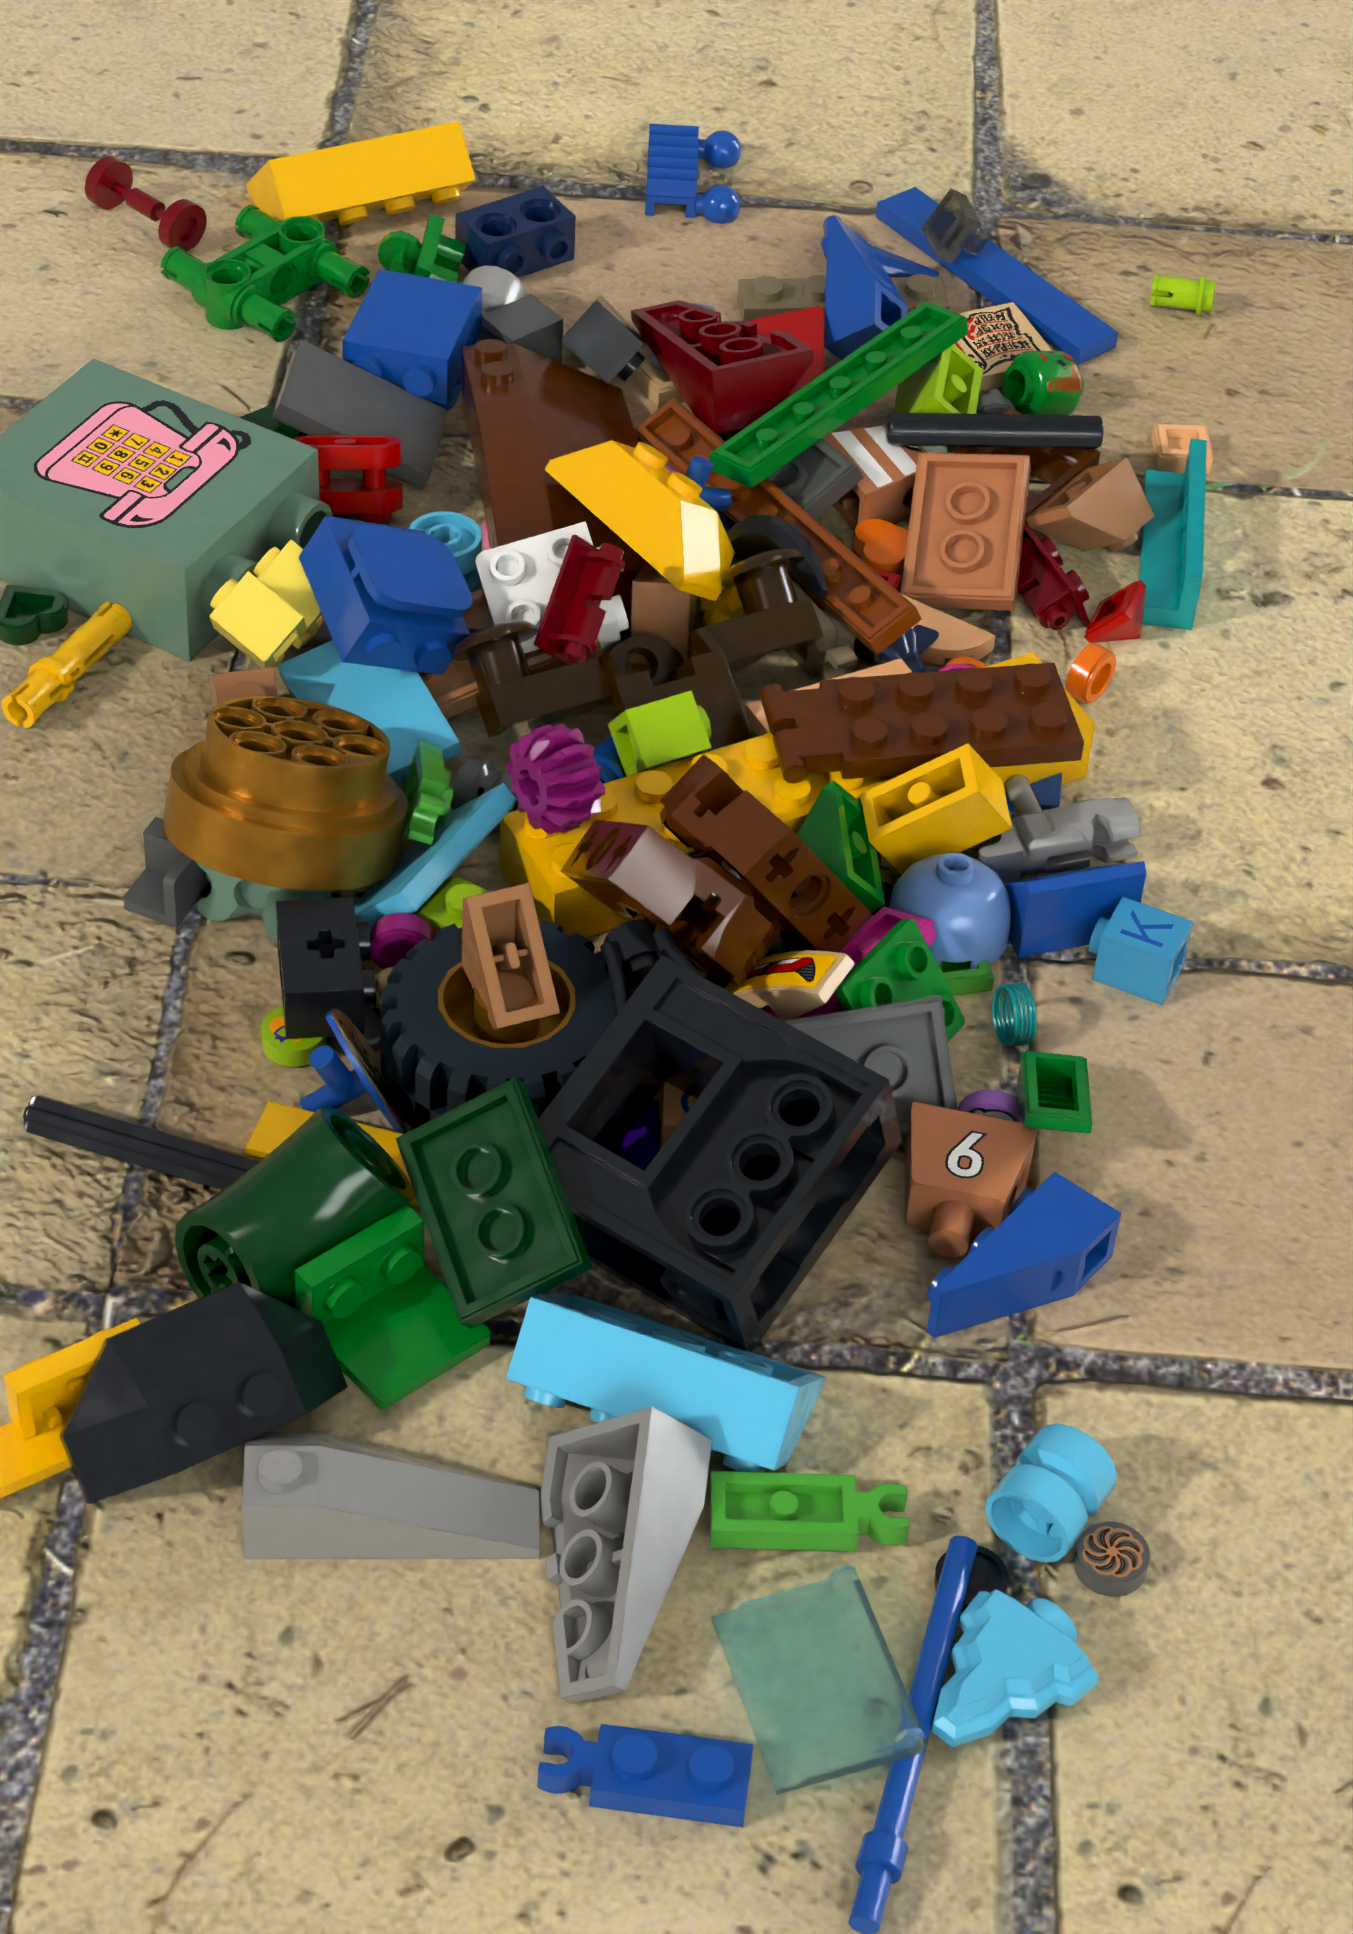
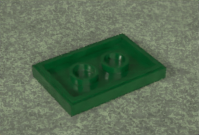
(493, 1203)

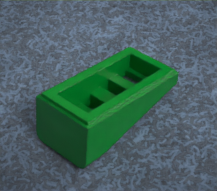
(1054, 1092)

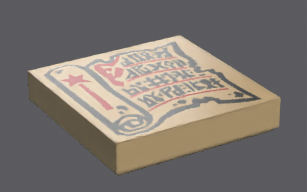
(996, 338)

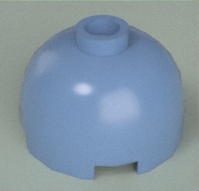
(963, 901)

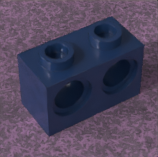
(517, 233)

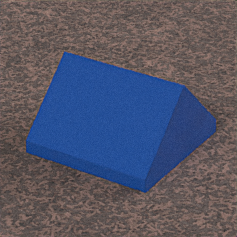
(1065, 907)

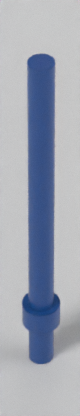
(883, 1849)

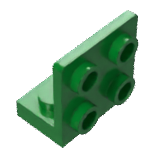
(386, 1309)

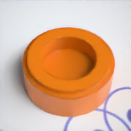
(1091, 673)

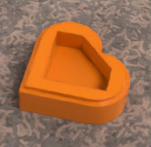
(881, 544)

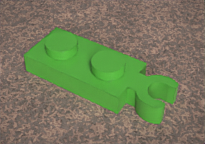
(426, 793)
(802, 1511)

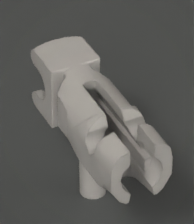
(1058, 836)

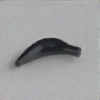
(771, 532)

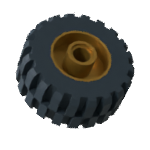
(443, 1047)

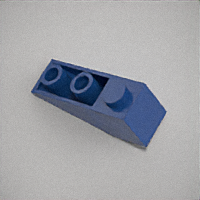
(857, 292)
(1033, 1258)

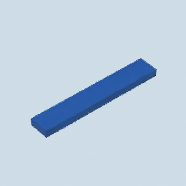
(1004, 281)

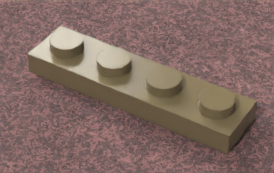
(775, 296)

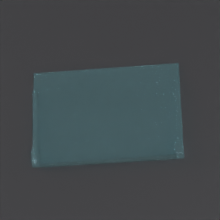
(818, 1682)

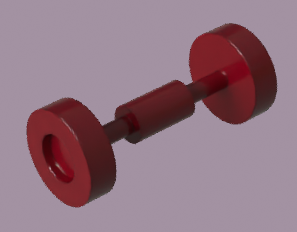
(111, 183)

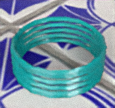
(1016, 1036)

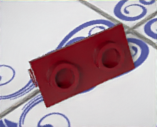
(1058, 593)
(574, 609)

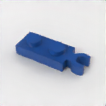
(652, 1772)

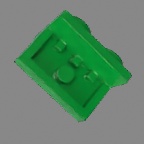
(897, 971)

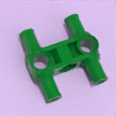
(265, 273)

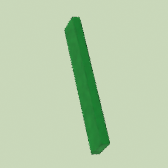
(838, 394)

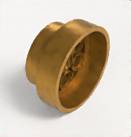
(288, 796)

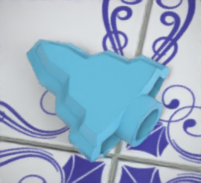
(1010, 1665)

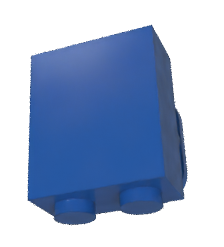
(414, 333)
(387, 594)

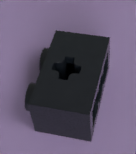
(321, 964)

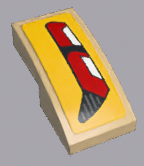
(794, 981)

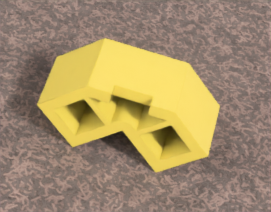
(268, 611)

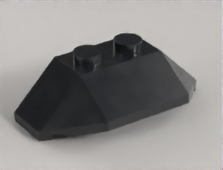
(195, 1388)

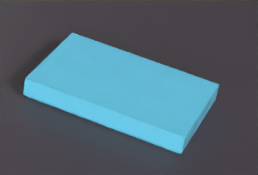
(384, 696)
(427, 866)

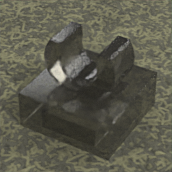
(954, 227)

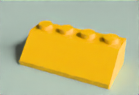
(366, 176)

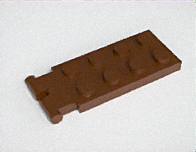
(911, 718)

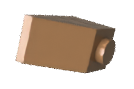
(1096, 509)

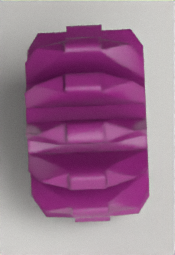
(555, 778)

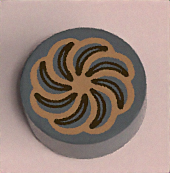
(1111, 1559)

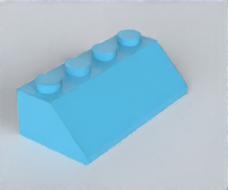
(632, 1362)

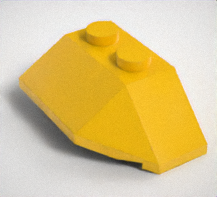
(651, 512)

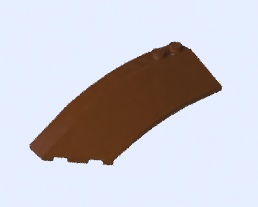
(519, 418)

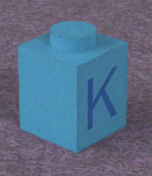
(1140, 950)

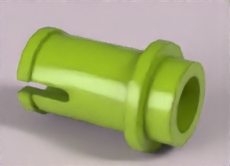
(1183, 293)

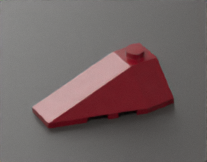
(722, 367)

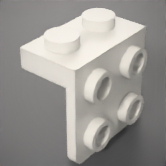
(522, 577)

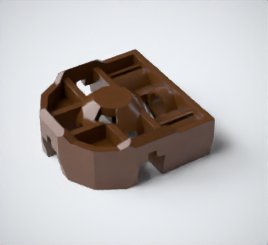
(759, 849)
(696, 898)

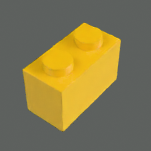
(936, 809)

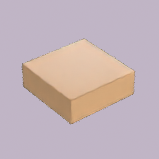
(1172, 444)

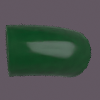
(291, 1208)

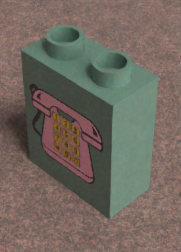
(147, 502)

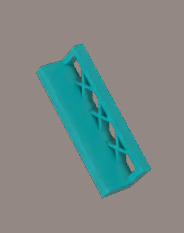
(1174, 542)

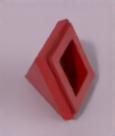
(1118, 615)

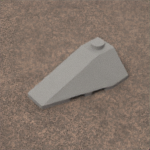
(360, 1501)
(620, 1521)

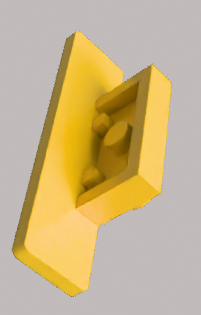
(39, 1404)

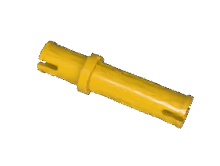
(53, 677)

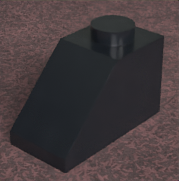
(605, 342)

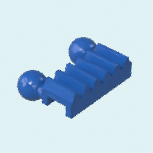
(673, 171)

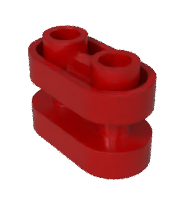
(369, 497)

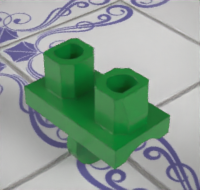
(433, 258)

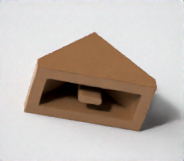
(661, 613)
(505, 934)

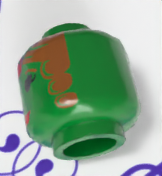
(1043, 383)

